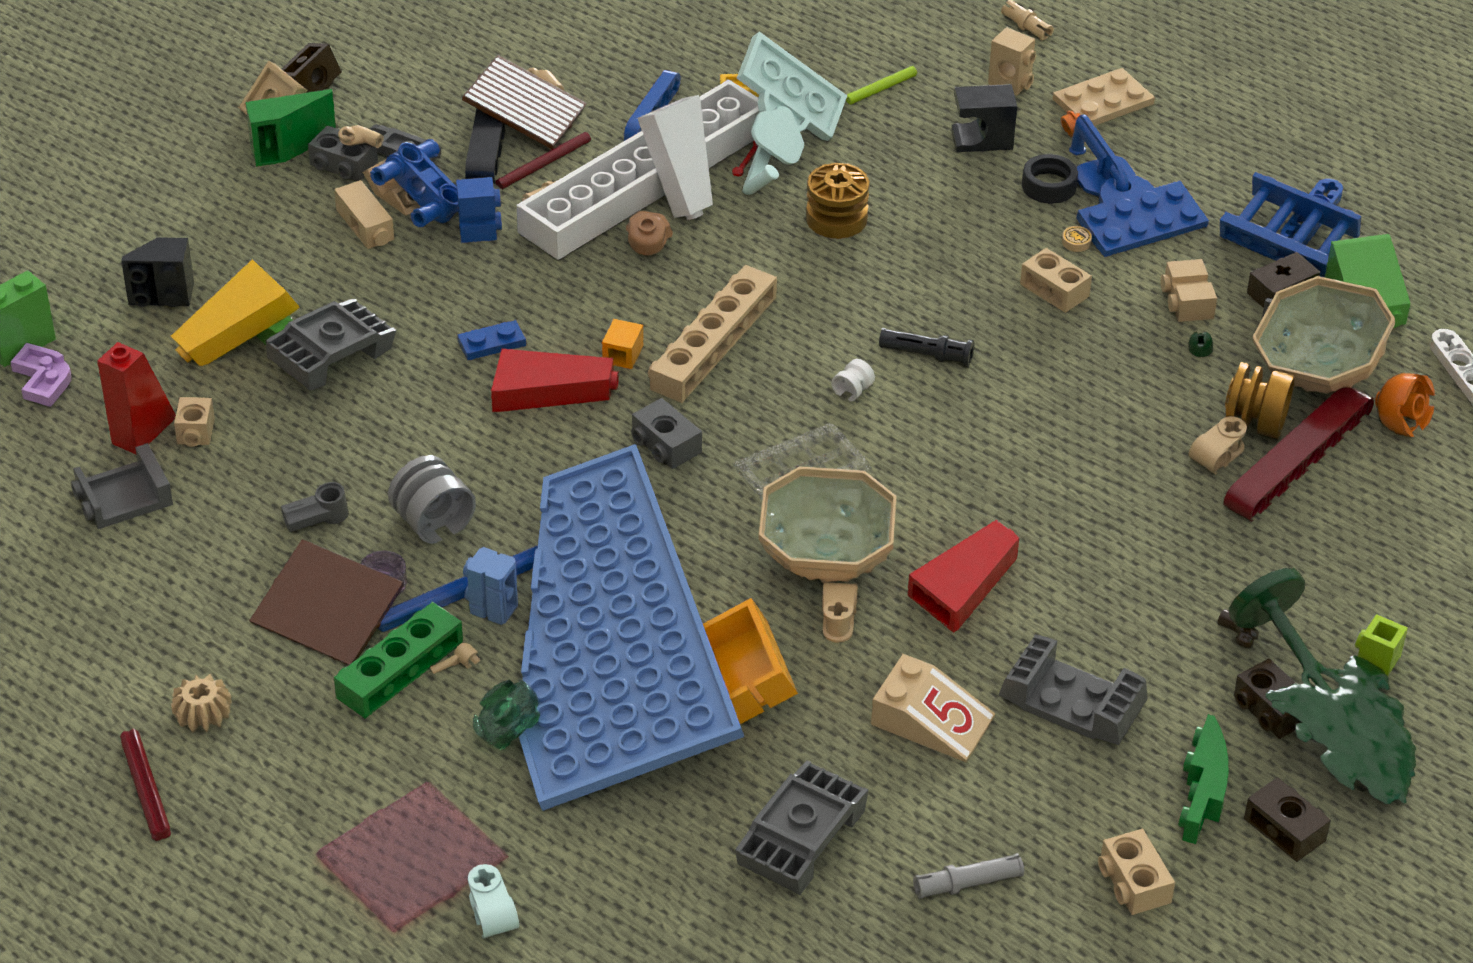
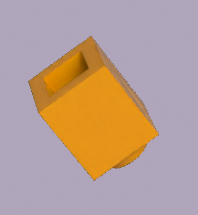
(623, 343)

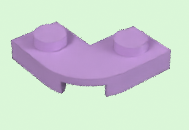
(47, 370)

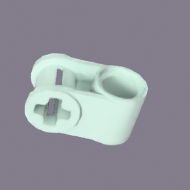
(491, 901)

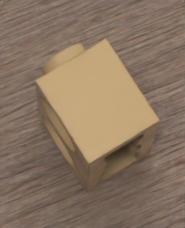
(1055, 280)
(1136, 872)

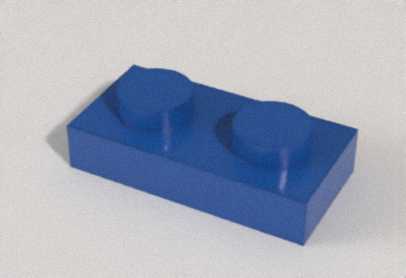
(491, 340)

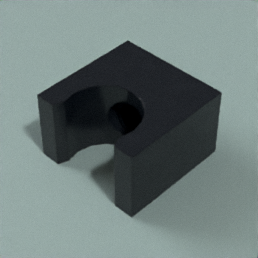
(995, 114)

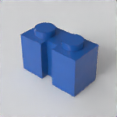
(477, 209)

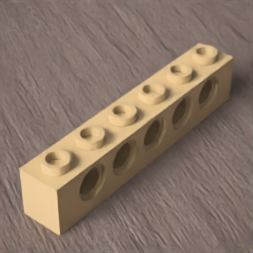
(712, 333)

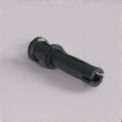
(941, 347)

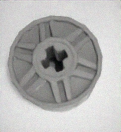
(430, 497)

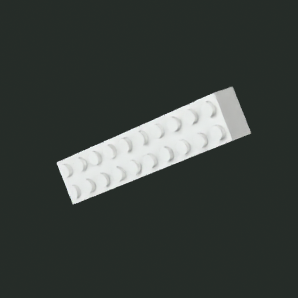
(626, 178)

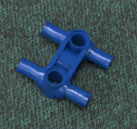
(421, 180)

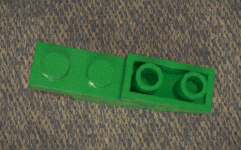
(1207, 777)

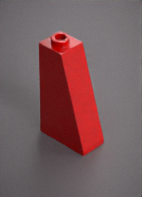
(550, 379)
(132, 398)
(964, 575)

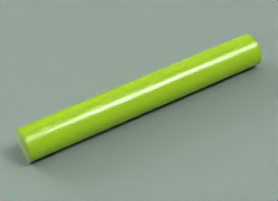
(881, 85)

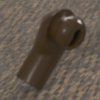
(1246, 635)

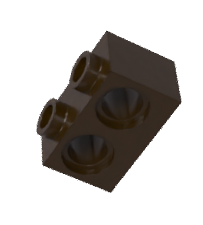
(1250, 695)

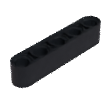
(484, 147)

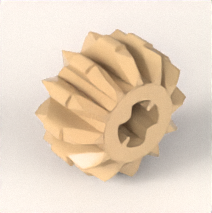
(201, 703)

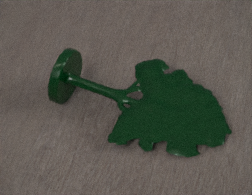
(1353, 721)

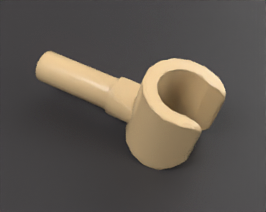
(462, 655)

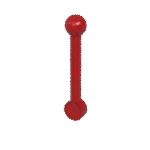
(739, 171)

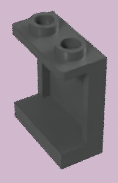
(123, 490)

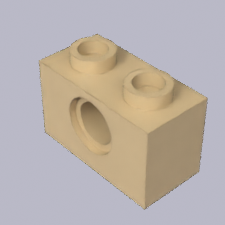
(1012, 60)

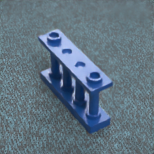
(1275, 246)

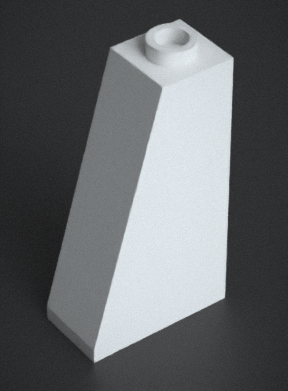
(680, 155)

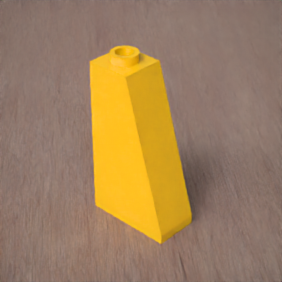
(234, 315)

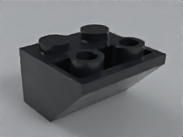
(159, 273)

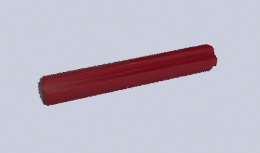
(145, 785)

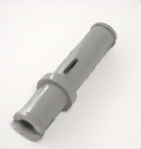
(954, 879)

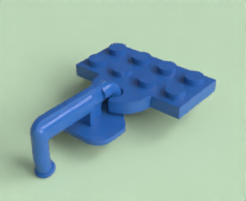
(1129, 207)

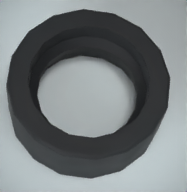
(1049, 192)

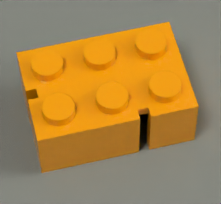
(749, 660)

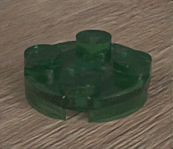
(500, 727)

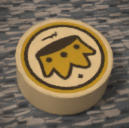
(1077, 238)

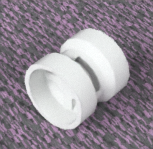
(854, 379)

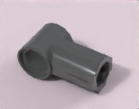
(326, 505)

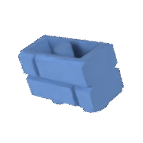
(491, 585)

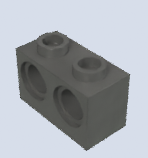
(348, 162)

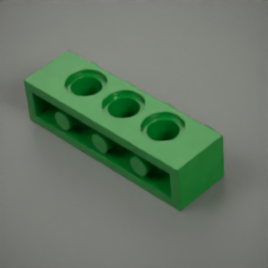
(398, 659)

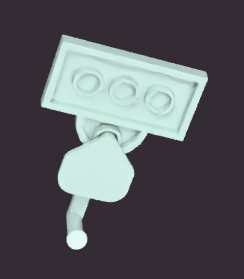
(788, 103)

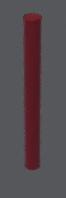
(543, 160)

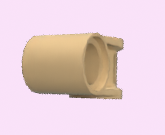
(1219, 444)
(838, 609)

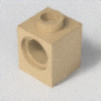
(194, 421)

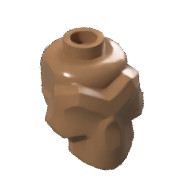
(648, 232)

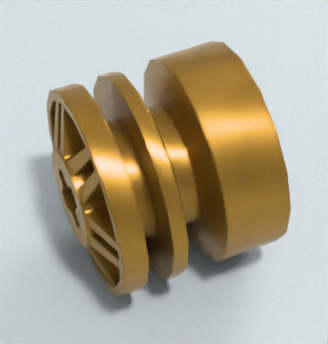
(837, 200)
(1260, 400)

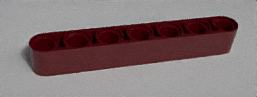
(1297, 451)

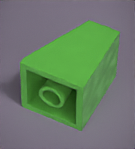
(1371, 264)
(23, 315)

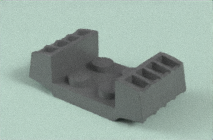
(325, 337)
(1073, 696)
(800, 825)

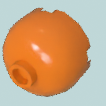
(1407, 397)

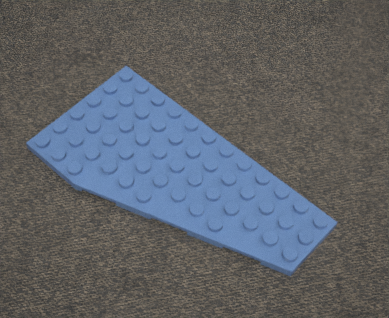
(614, 638)

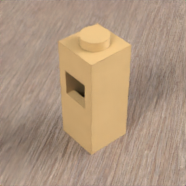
(364, 214)

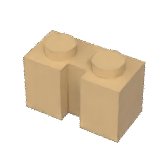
(1189, 290)

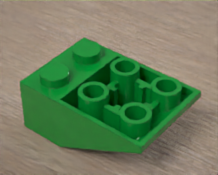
(287, 124)

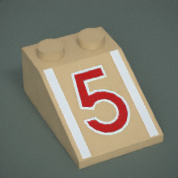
(930, 709)

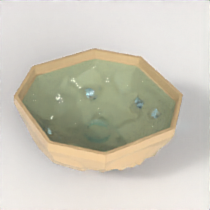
(1324, 333)
(827, 523)

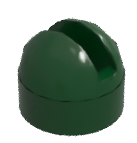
(1200, 350)

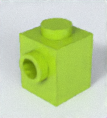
(1382, 643)

